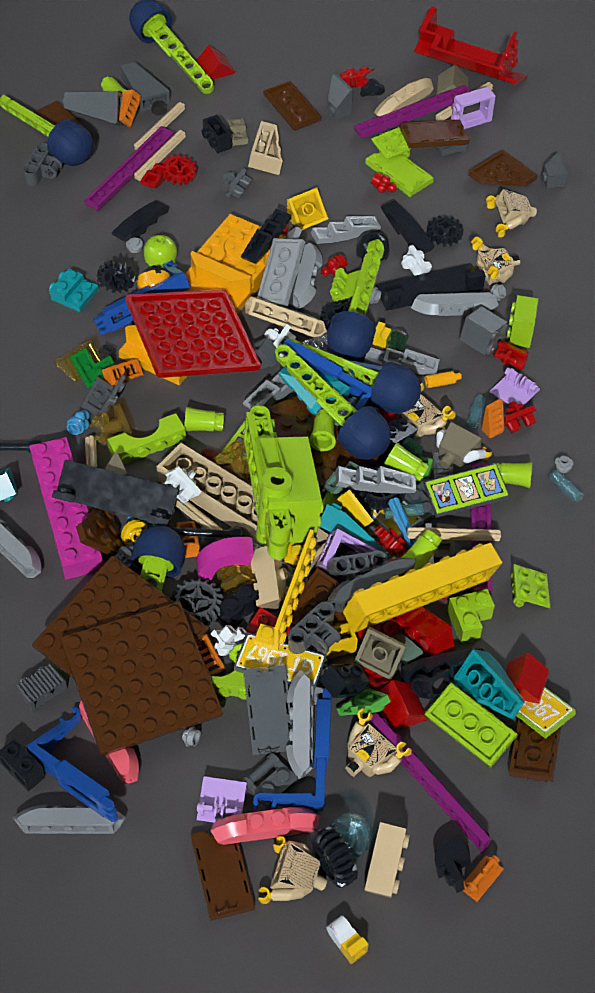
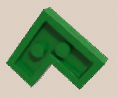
(88, 369)

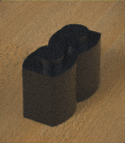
(238, 606)

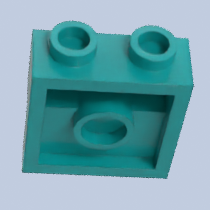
(72, 290)

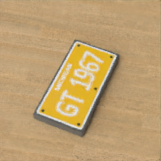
(259, 657)

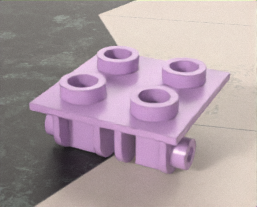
(515, 388)
(220, 799)

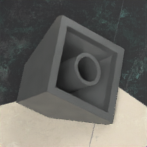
(339, 98)

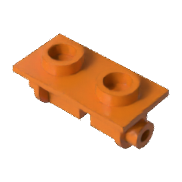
(482, 877)

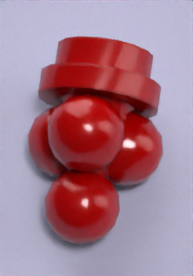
(383, 183)
(333, 264)

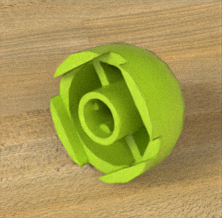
(159, 250)

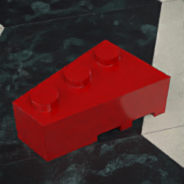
(426, 631)

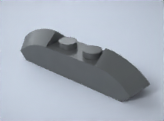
(382, 574)

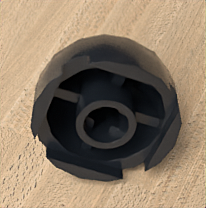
(363, 241)

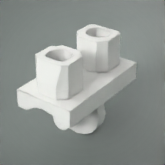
(414, 261)
(277, 338)
(184, 482)
(228, 638)

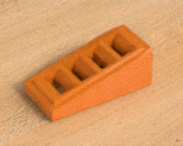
(129, 106)
(111, 374)
(493, 419)
(190, 542)
(205, 641)

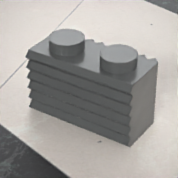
(41, 686)

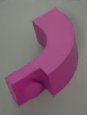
(224, 553)

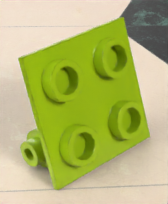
(392, 143)
(343, 285)
(529, 587)

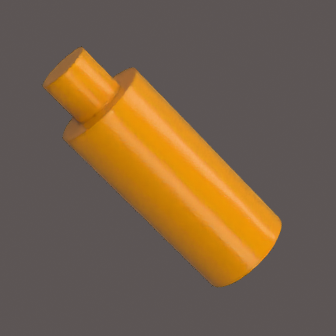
(441, 379)

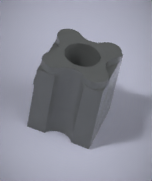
(484, 331)

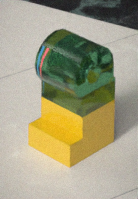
(390, 338)

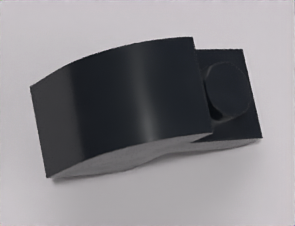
(449, 859)

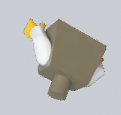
(459, 446)

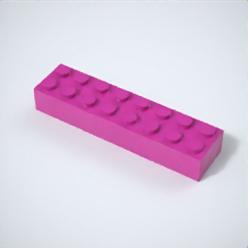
(63, 516)

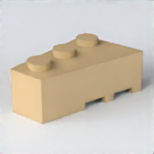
(266, 149)
(270, 580)
(387, 860)

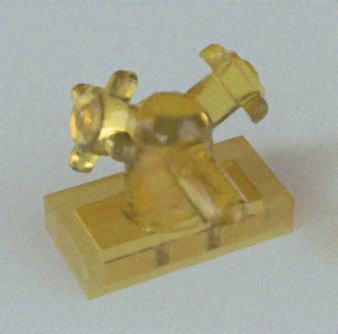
(112, 426)
(233, 455)

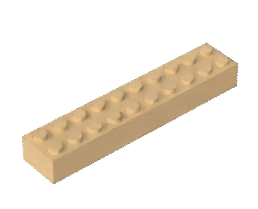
(224, 494)

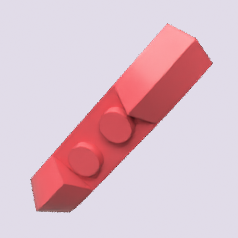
(122, 761)
(265, 825)

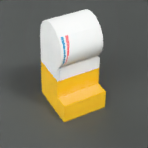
(347, 939)

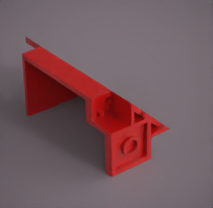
(440, 44)

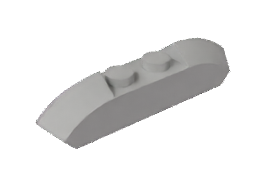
(304, 287)
(453, 304)
(19, 554)
(302, 734)
(64, 820)

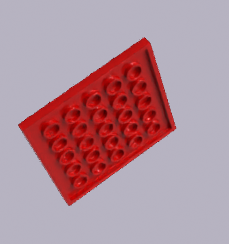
(192, 333)

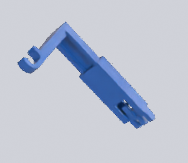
(175, 283)
(331, 369)
(321, 758)
(68, 776)

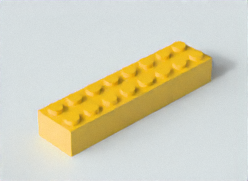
(421, 587)

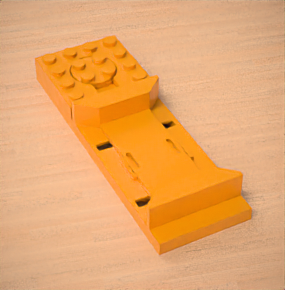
(213, 267)

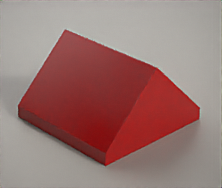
(214, 63)
(528, 677)
(404, 706)

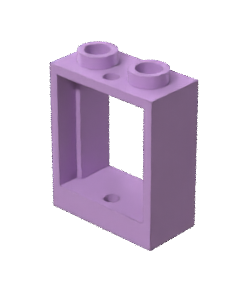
(484, 114)
(331, 545)

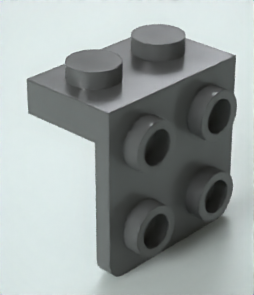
(102, 396)

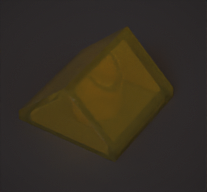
(66, 365)

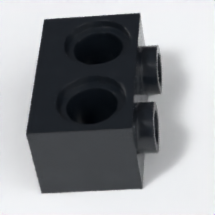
(21, 765)

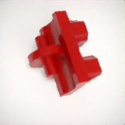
(511, 355)
(517, 414)

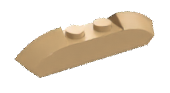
(405, 96)
(282, 316)

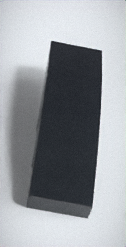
(138, 222)
(407, 226)
(263, 238)
(432, 665)

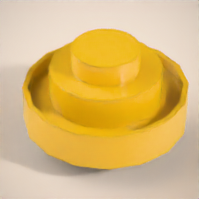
(132, 530)

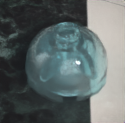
(355, 832)

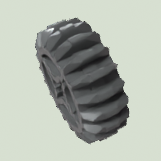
(209, 599)

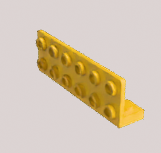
(299, 555)

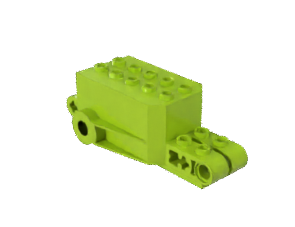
(282, 484)

